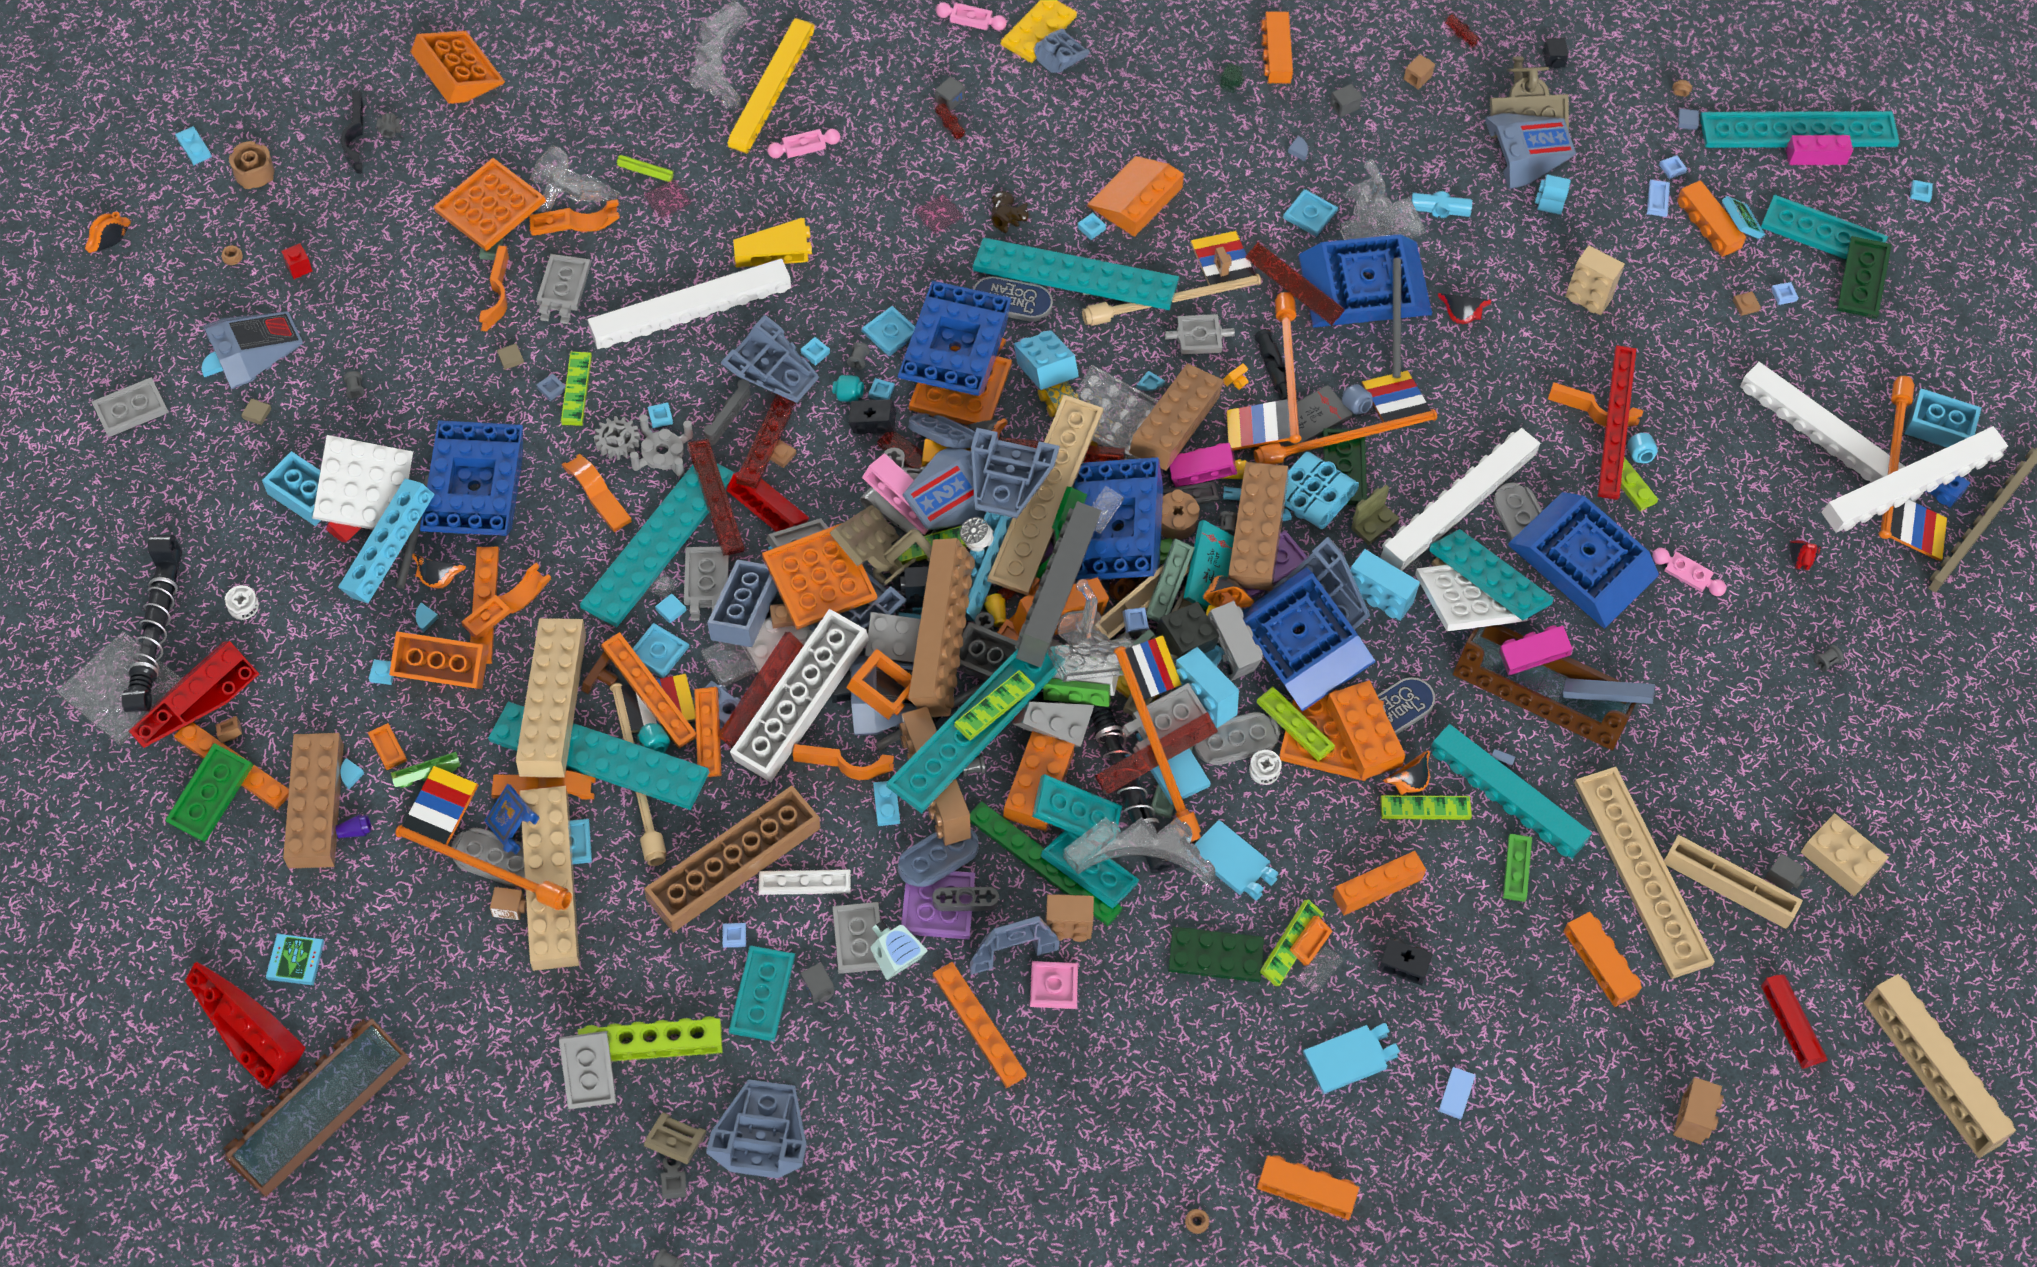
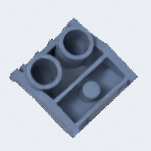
(1059, 51)

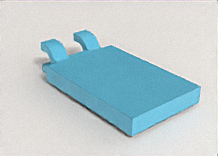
(1186, 772)
(1235, 860)
(1350, 1057)

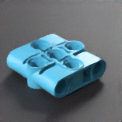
(1313, 476)

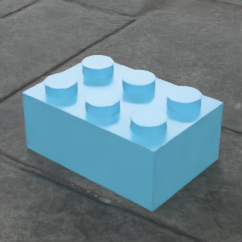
(1046, 359)
(1941, 419)
(294, 485)
(1384, 585)
(1210, 685)

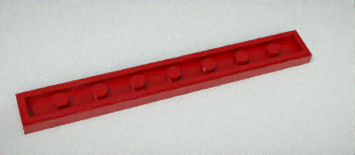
(1617, 422)

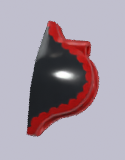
(1464, 309)
(1803, 553)

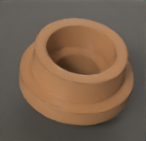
(1682, 88)
(229, 251)
(1197, 1213)

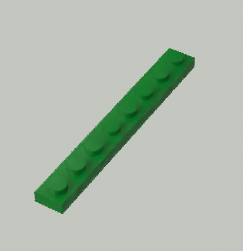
(1030, 854)

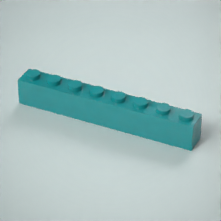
(1510, 791)

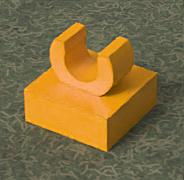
(1236, 377)

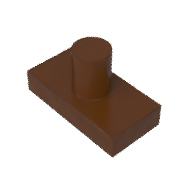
(599, 673)

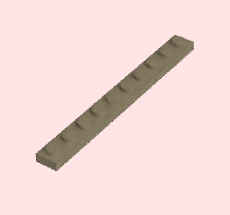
(1982, 522)

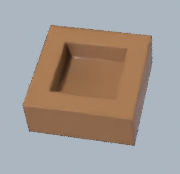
(1222, 261)
(1746, 303)
(783, 454)
(780, 616)
(229, 729)

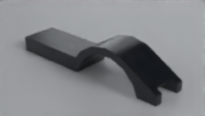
(352, 131)

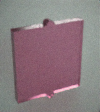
(667, 198)
(939, 214)

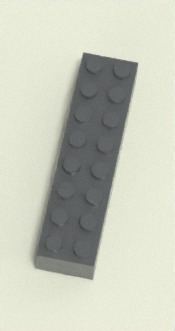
(1056, 584)

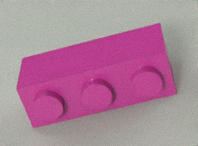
(1819, 149)
(1203, 465)
(1535, 649)

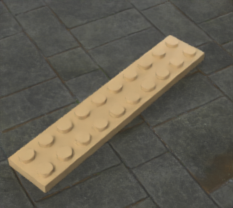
(1032, 530)
(1644, 873)

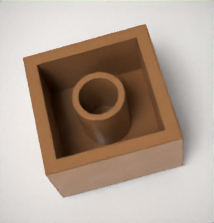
(1070, 916)
(1698, 1111)

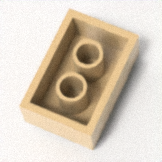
(1594, 280)
(1844, 854)

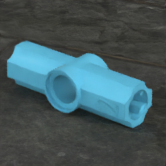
(1442, 204)

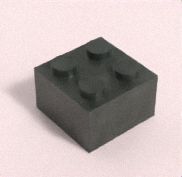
(1187, 630)

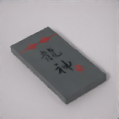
(1317, 412)

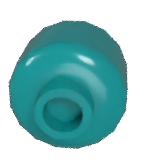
(848, 388)
(653, 737)

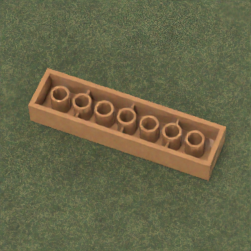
(941, 627)
(732, 858)

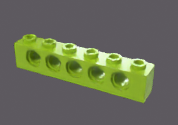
(662, 1047)

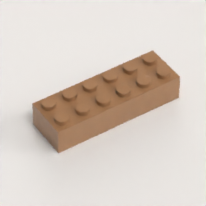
(1176, 416)
(1259, 525)
(313, 800)
(949, 807)

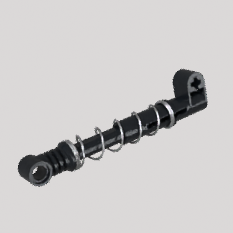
(167, 558)
(1132, 793)

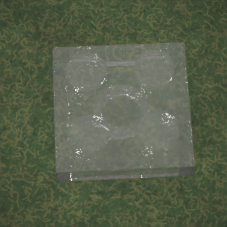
(730, 662)

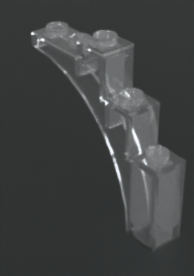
(716, 34)
(1140, 838)

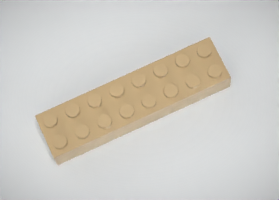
(551, 698)
(549, 858)
(1939, 1066)

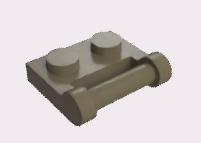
(673, 1143)

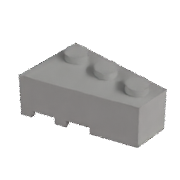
(1235, 640)
(1056, 720)

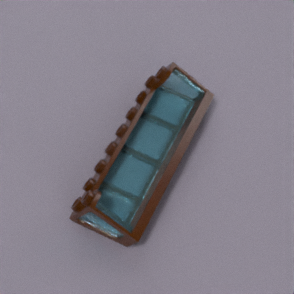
(1542, 687)
(315, 1106)

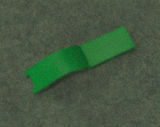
(1068, 501)

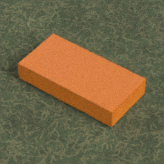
(387, 746)
(1311, 940)

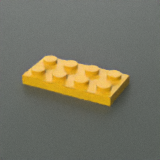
(1038, 23)

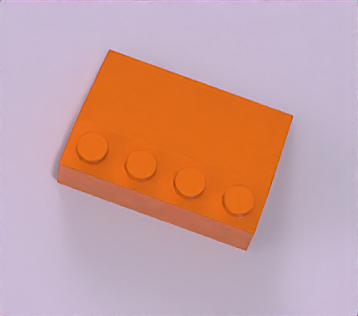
(455, 65)
(1137, 193)

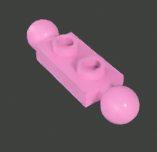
(971, 16)
(803, 143)
(1689, 572)

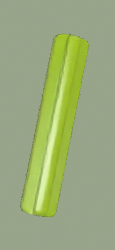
(645, 168)

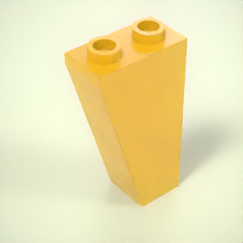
(779, 242)

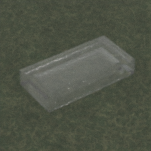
(1320, 969)

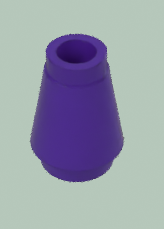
(354, 827)

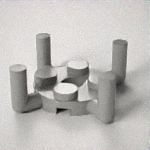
(664, 438)

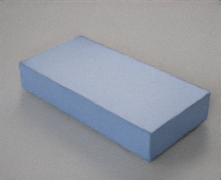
(1658, 198)
(1457, 1093)

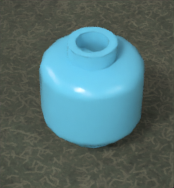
(1642, 448)

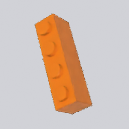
(1278, 47)
(1711, 218)
(1379, 883)
(1602, 959)
(1308, 1187)

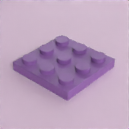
(924, 920)

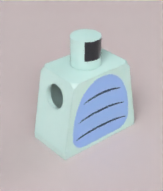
(895, 949)

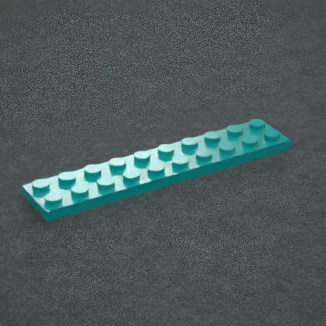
(1776, 128)
(1076, 273)
(650, 550)
(950, 751)
(616, 761)

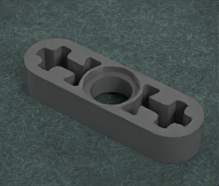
(948, 892)

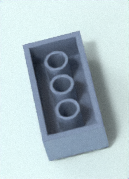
(742, 604)

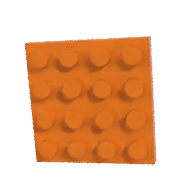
(489, 204)
(963, 406)
(817, 577)
(1335, 762)

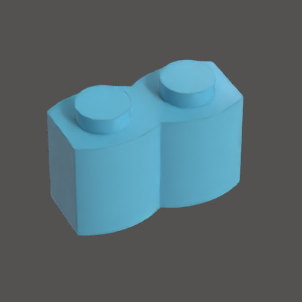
(1552, 194)

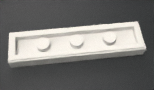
(804, 882)

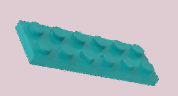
(1814, 227)
(1491, 574)

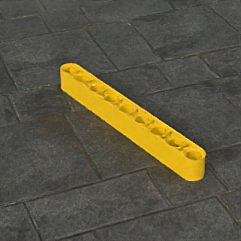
(770, 85)

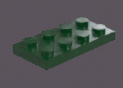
(1864, 277)
(1349, 459)
(1216, 954)

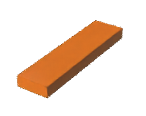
(708, 729)

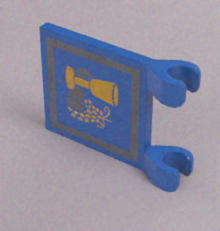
(507, 816)

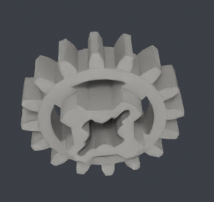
(614, 435)

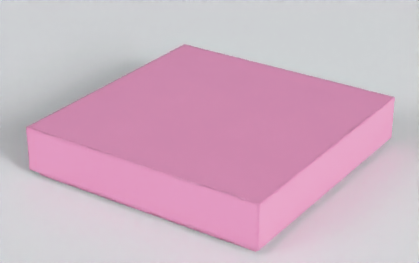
(1054, 984)

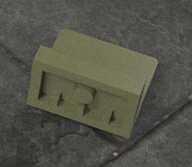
(1373, 516)

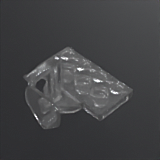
(560, 179)
(1376, 213)
(1087, 651)

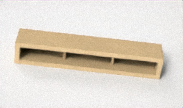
(1140, 597)
(1732, 882)

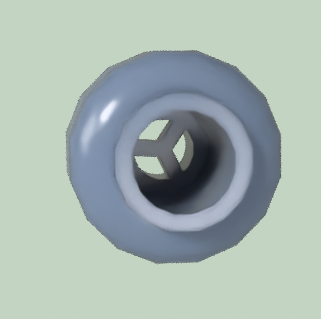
(1357, 399)

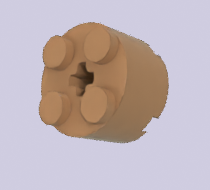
(251, 165)
(1179, 515)

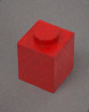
(296, 261)

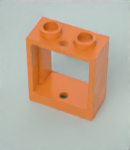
(873, 697)

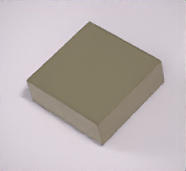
(510, 356)
(256, 411)

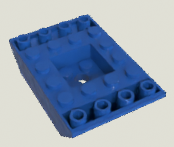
(1339, 271)
(960, 319)
(468, 456)
(1137, 546)
(1597, 582)
(1319, 657)

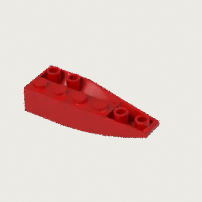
(199, 692)
(245, 1026)

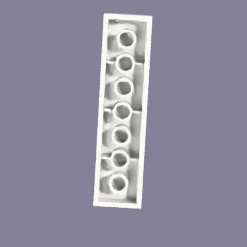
(799, 695)

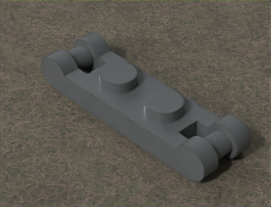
(729, 412)

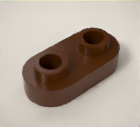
(1125, 586)

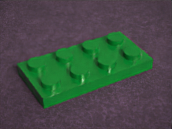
(209, 792)

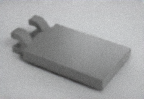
(562, 286)
(704, 578)
(1167, 714)

